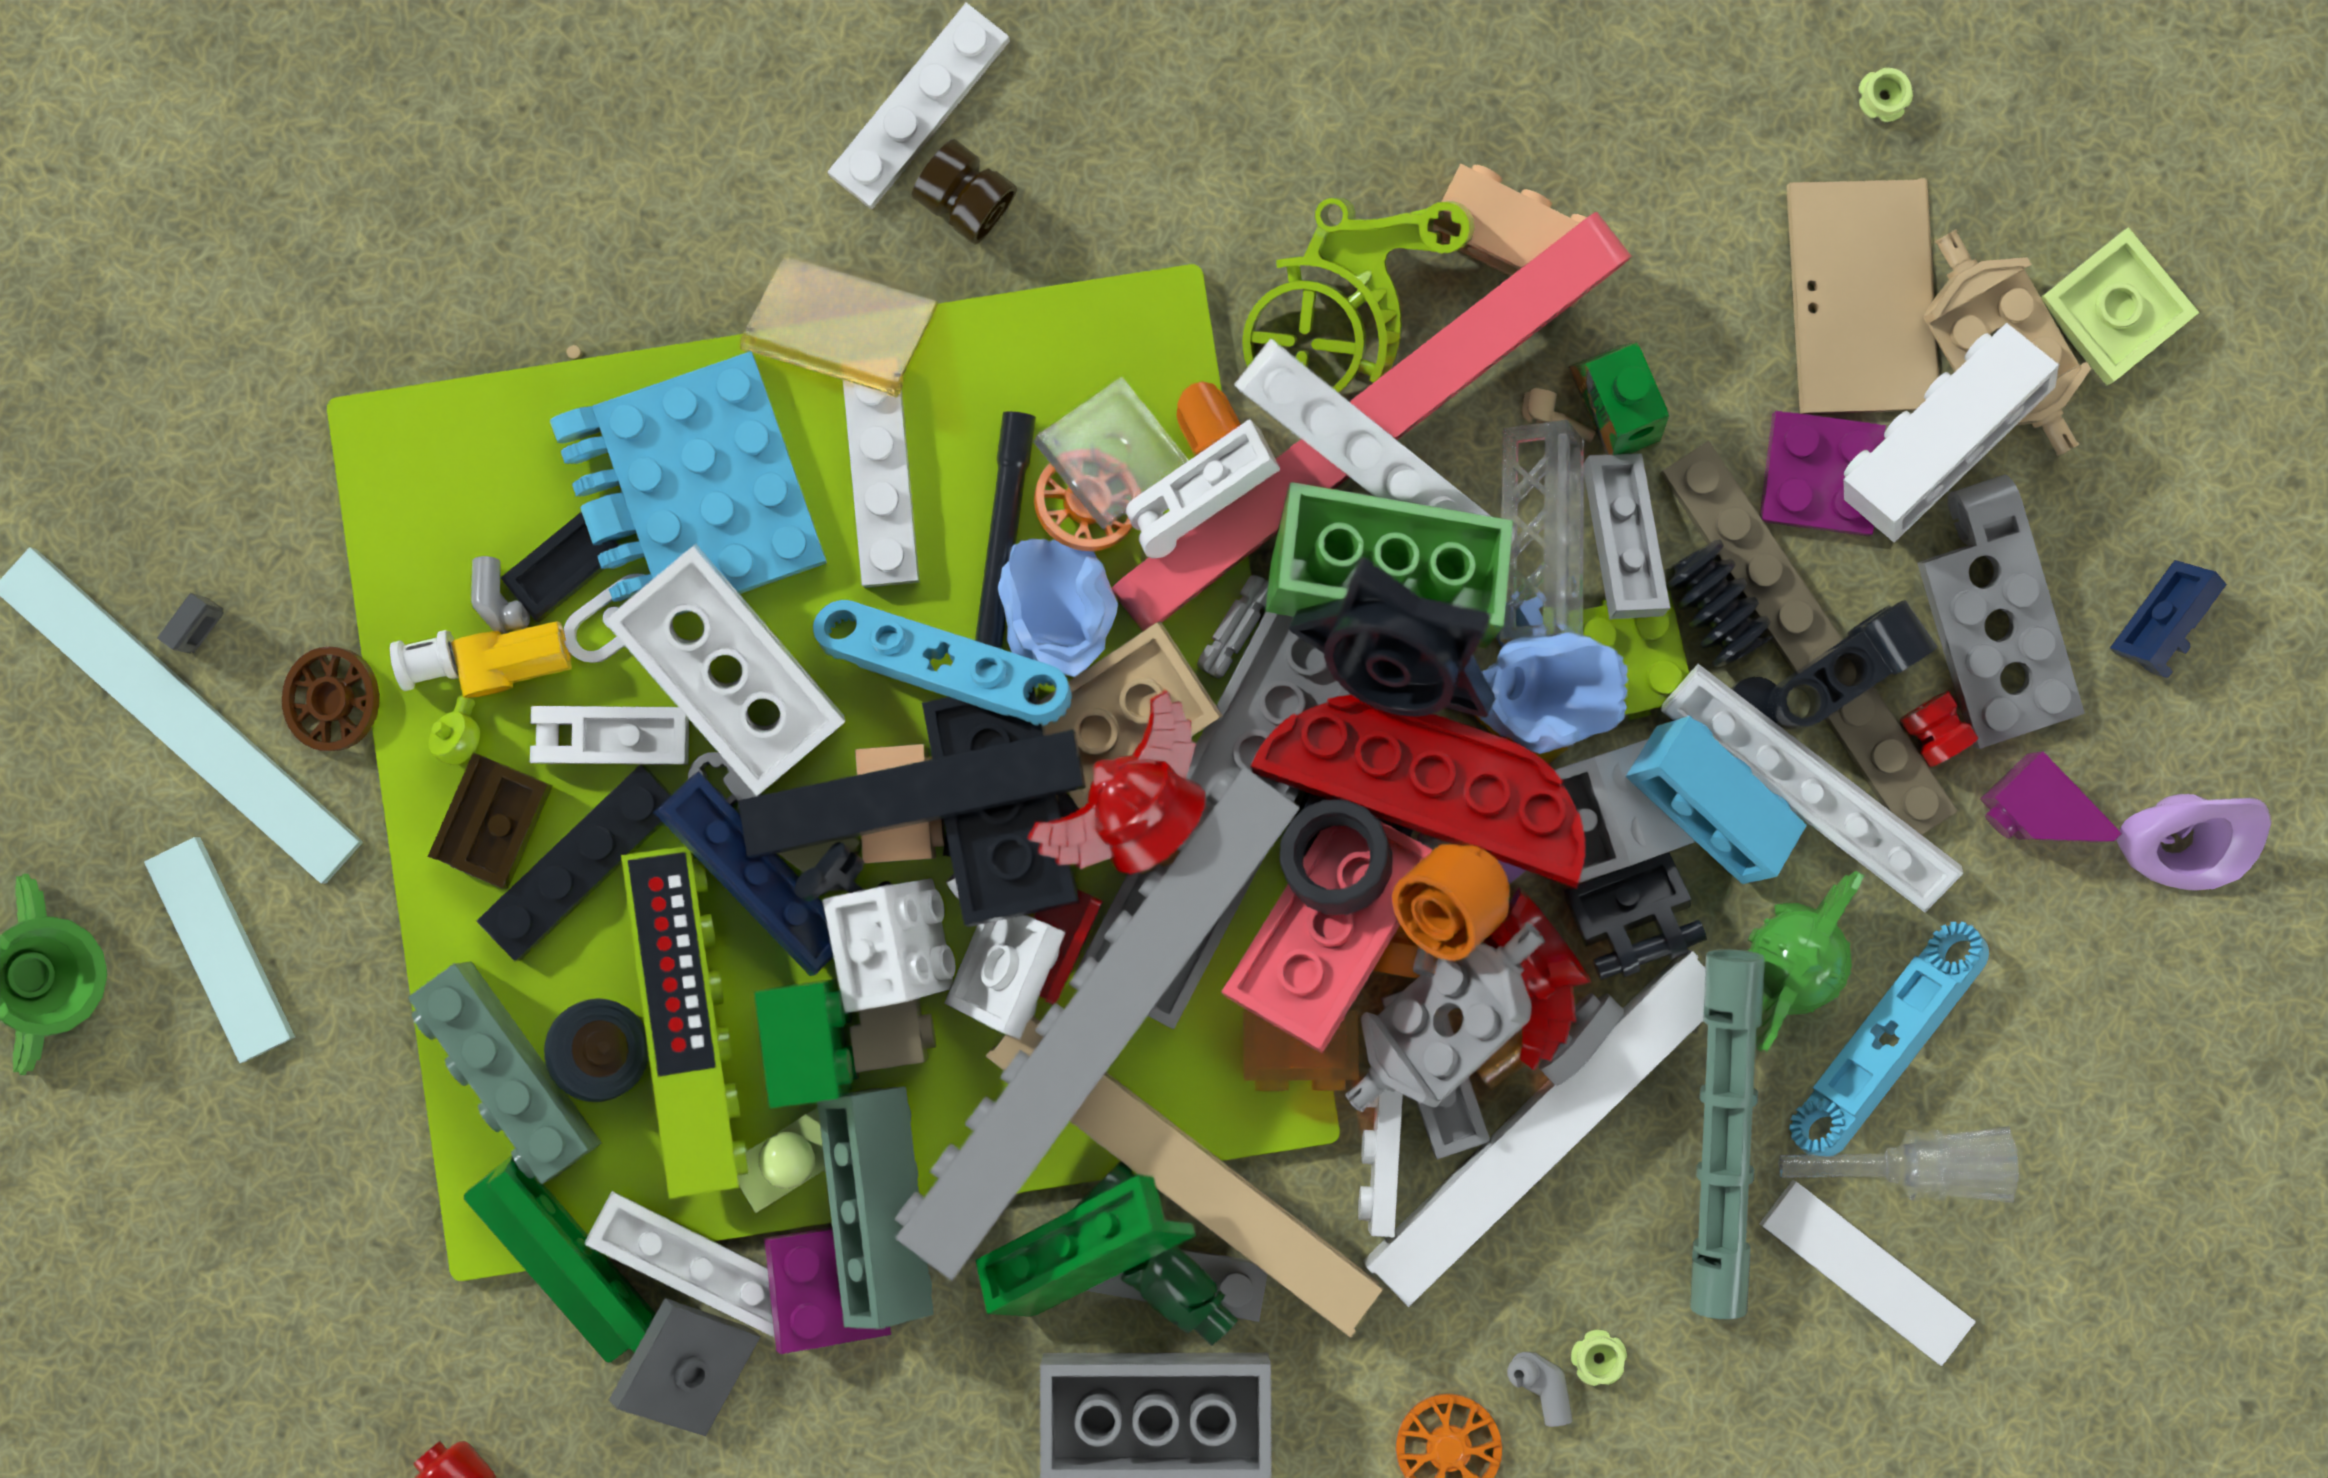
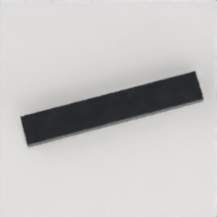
(912, 794)

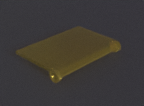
(838, 325)

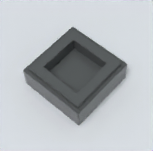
(191, 624)

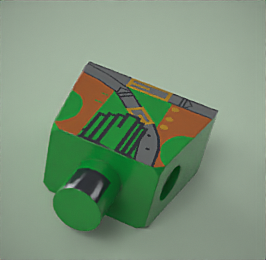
(1621, 399)

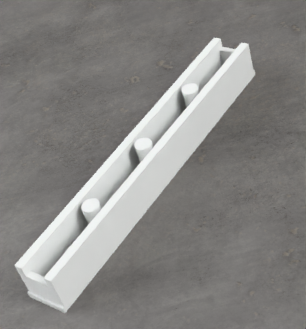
(1540, 1133)

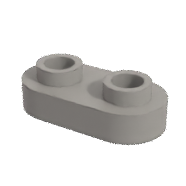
(1593, 1024)

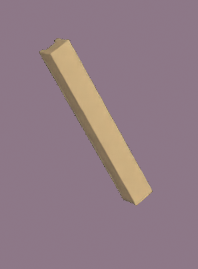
(1216, 1195)

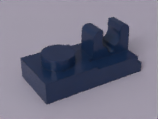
(2168, 616)

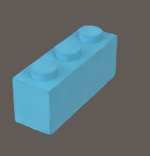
(1716, 800)

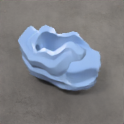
(1056, 604)
(1555, 691)

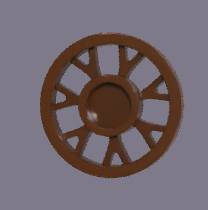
(330, 699)

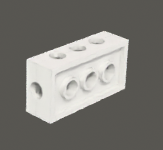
(720, 708)

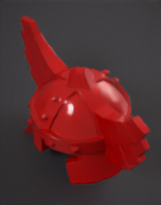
(1136, 803)
(1548, 979)

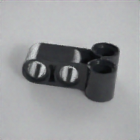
(1876, 647)

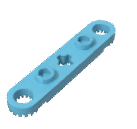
(978, 671)
(1910, 1011)

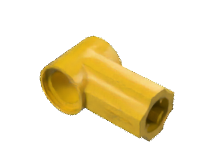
(494, 661)

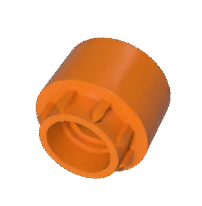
(1452, 900)

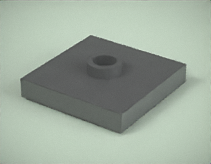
(684, 1367)

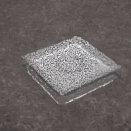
(1110, 451)

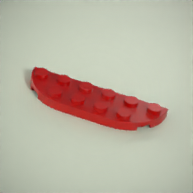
(1433, 781)

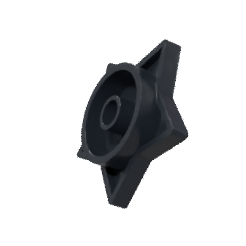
(1398, 647)

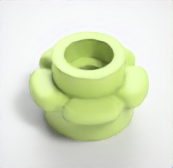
(1888, 80)
(1609, 1369)

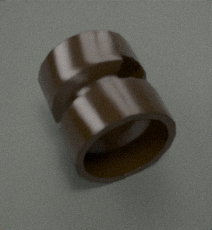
(956, 186)

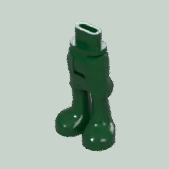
(1174, 1281)

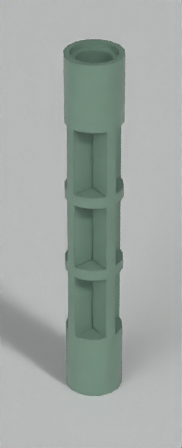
(1732, 1014)

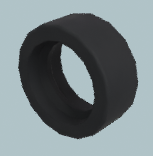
(1322, 816)

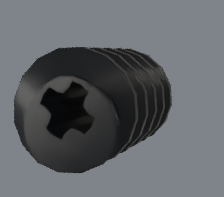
(1718, 603)

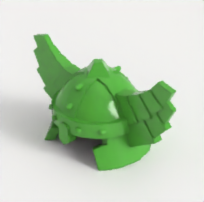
(1803, 957)
(47, 975)

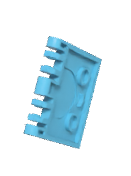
(693, 468)

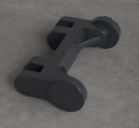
(833, 872)

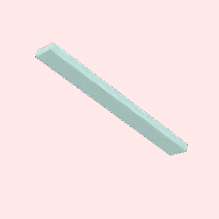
(178, 715)

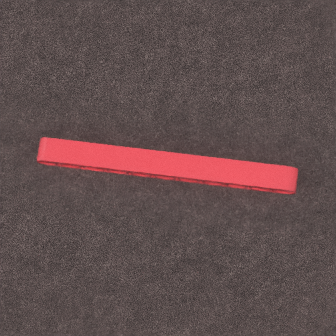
(1393, 402)

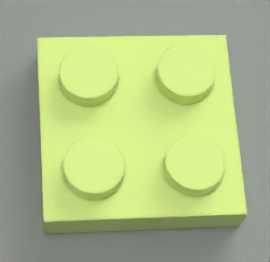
(2118, 306)

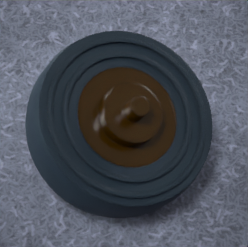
(596, 1050)

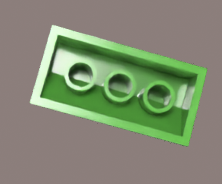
(1426, 548)

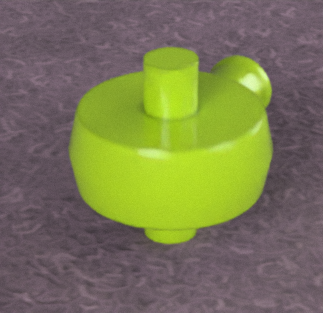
(455, 734)

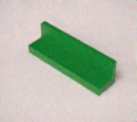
(1078, 1250)
(555, 1256)

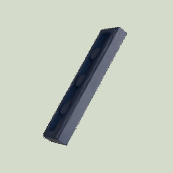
(760, 884)

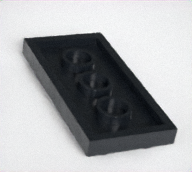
(992, 859)

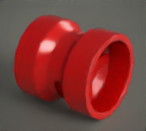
(1939, 729)

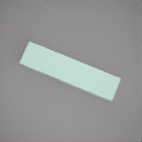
(219, 949)

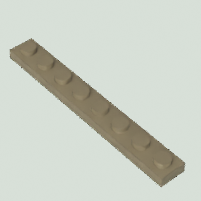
(1803, 633)

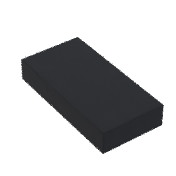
(556, 569)

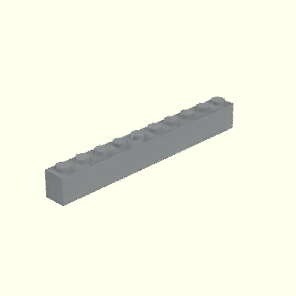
(1095, 1025)

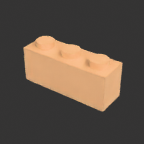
(1507, 223)

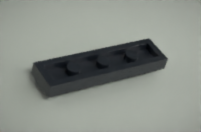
(576, 864)

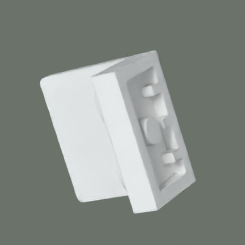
(889, 944)

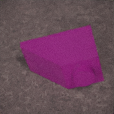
(2044, 804)

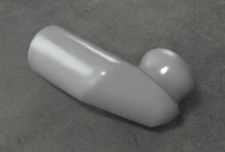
(489, 601)
(1546, 1381)

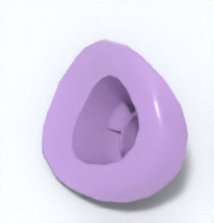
(2224, 844)

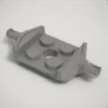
(1409, 1037)

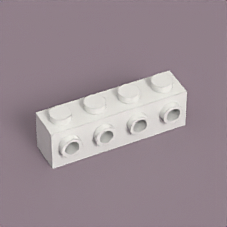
(1949, 430)

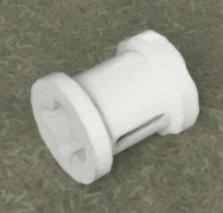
(423, 660)

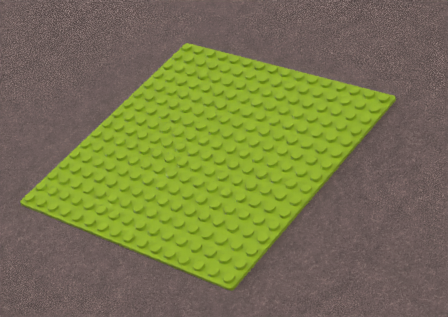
(477, 473)

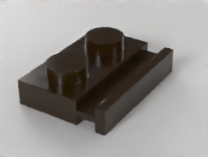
(490, 821)

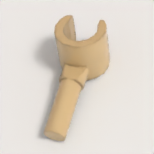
(1540, 406)

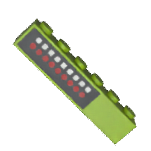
(681, 1023)

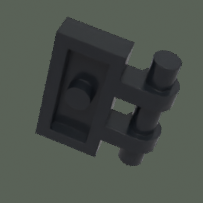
(1628, 900)

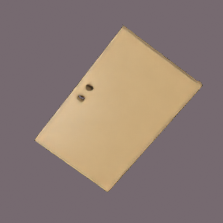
(1872, 284)

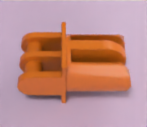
(1205, 416)

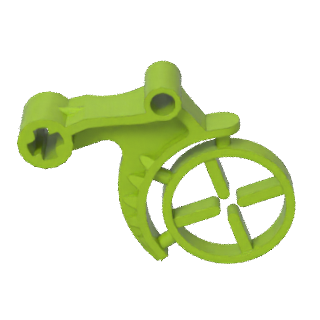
(1359, 254)

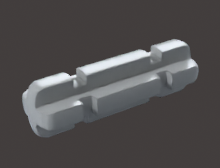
(1235, 628)

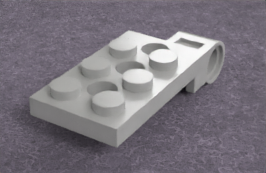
(1997, 527)

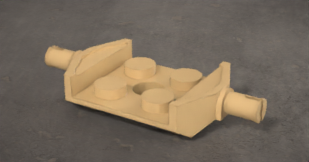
(1981, 301)

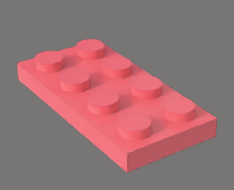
(1313, 964)

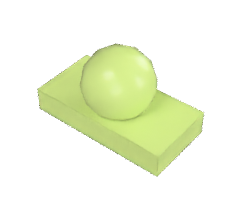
(783, 1161)

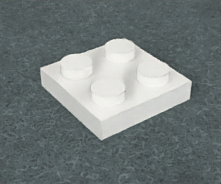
(1005, 972)

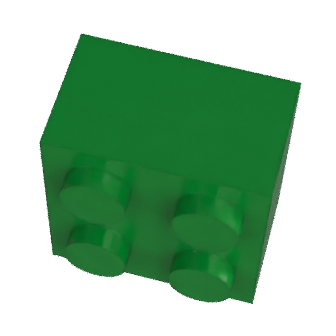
(804, 1043)

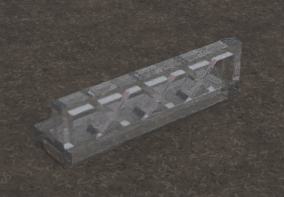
(1562, 527)

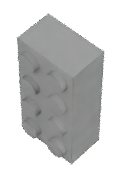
(1155, 1415)

